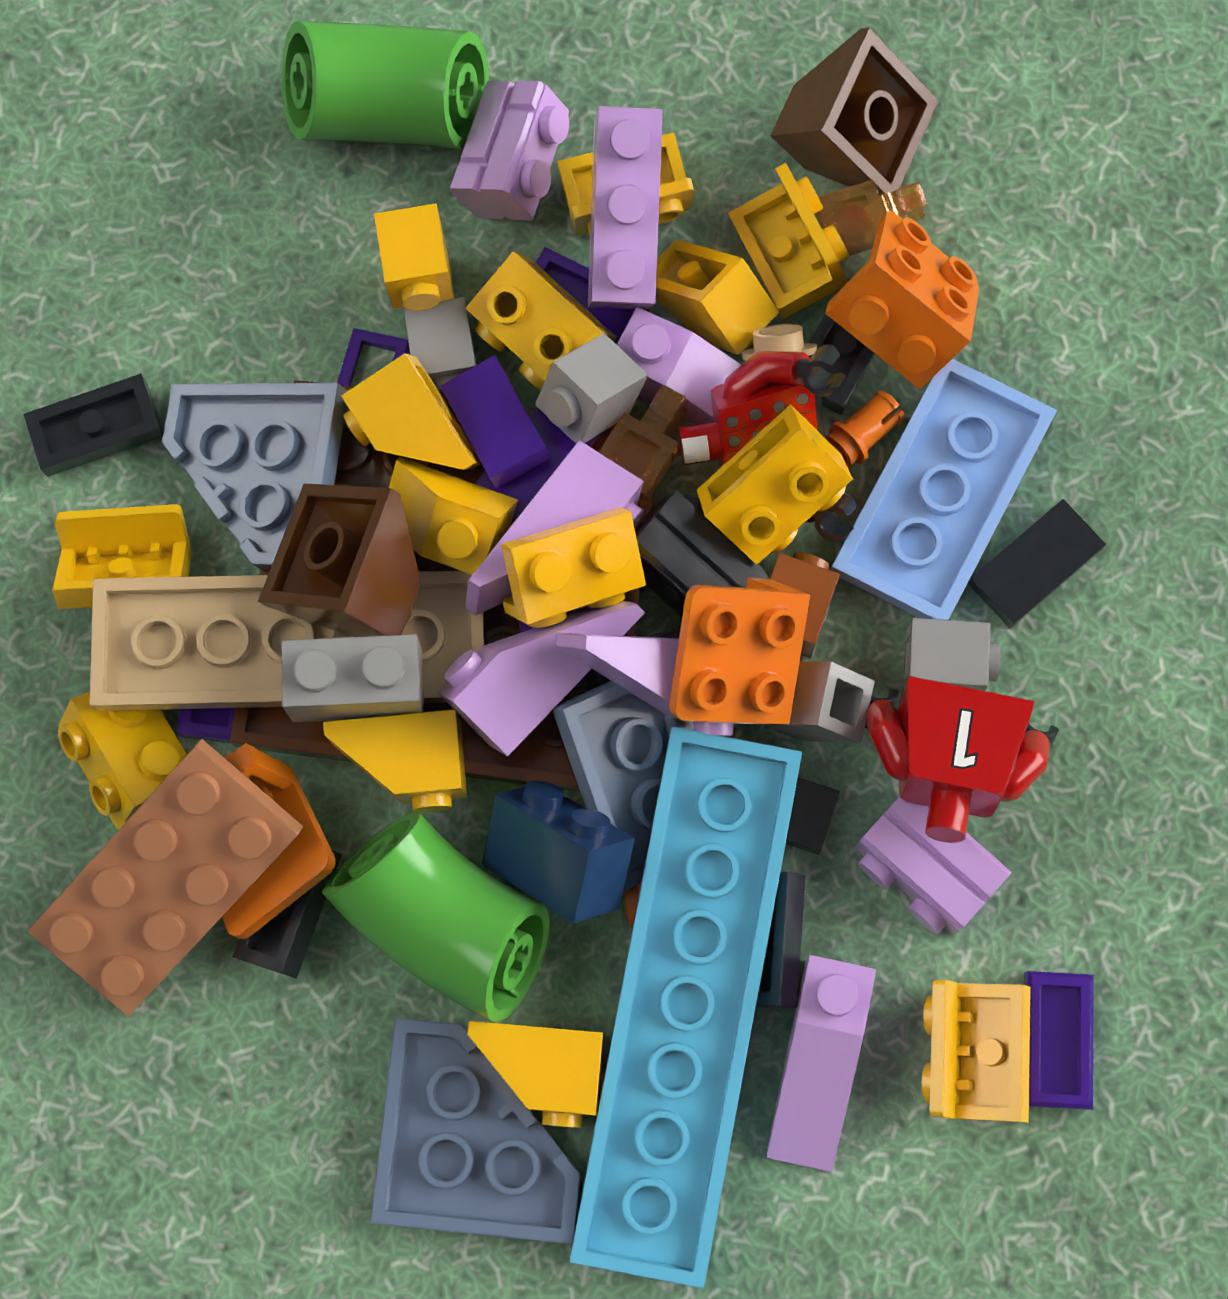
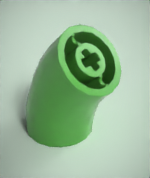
(382, 83)
(442, 917)

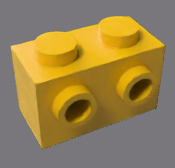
(532, 317)
(774, 485)

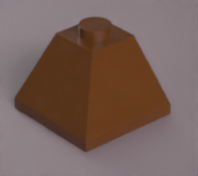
(857, 115)
(345, 561)

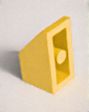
(414, 257)
(713, 295)
(407, 416)
(450, 516)
(408, 755)
(546, 1067)

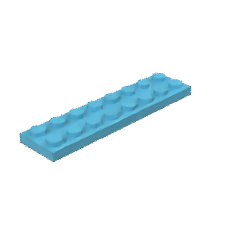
(686, 1008)

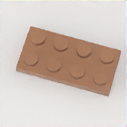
(165, 878)

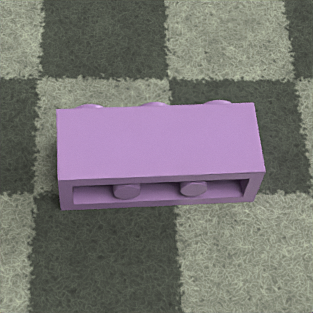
(625, 207)

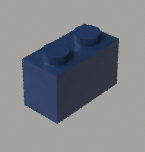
(558, 851)

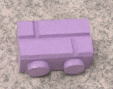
(510, 150)
(940, 877)

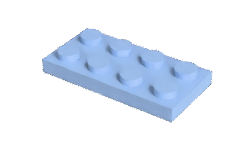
(943, 492)

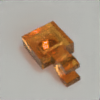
(859, 208)
(644, 444)

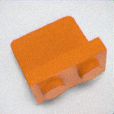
(909, 301)
(739, 653)
(301, 863)

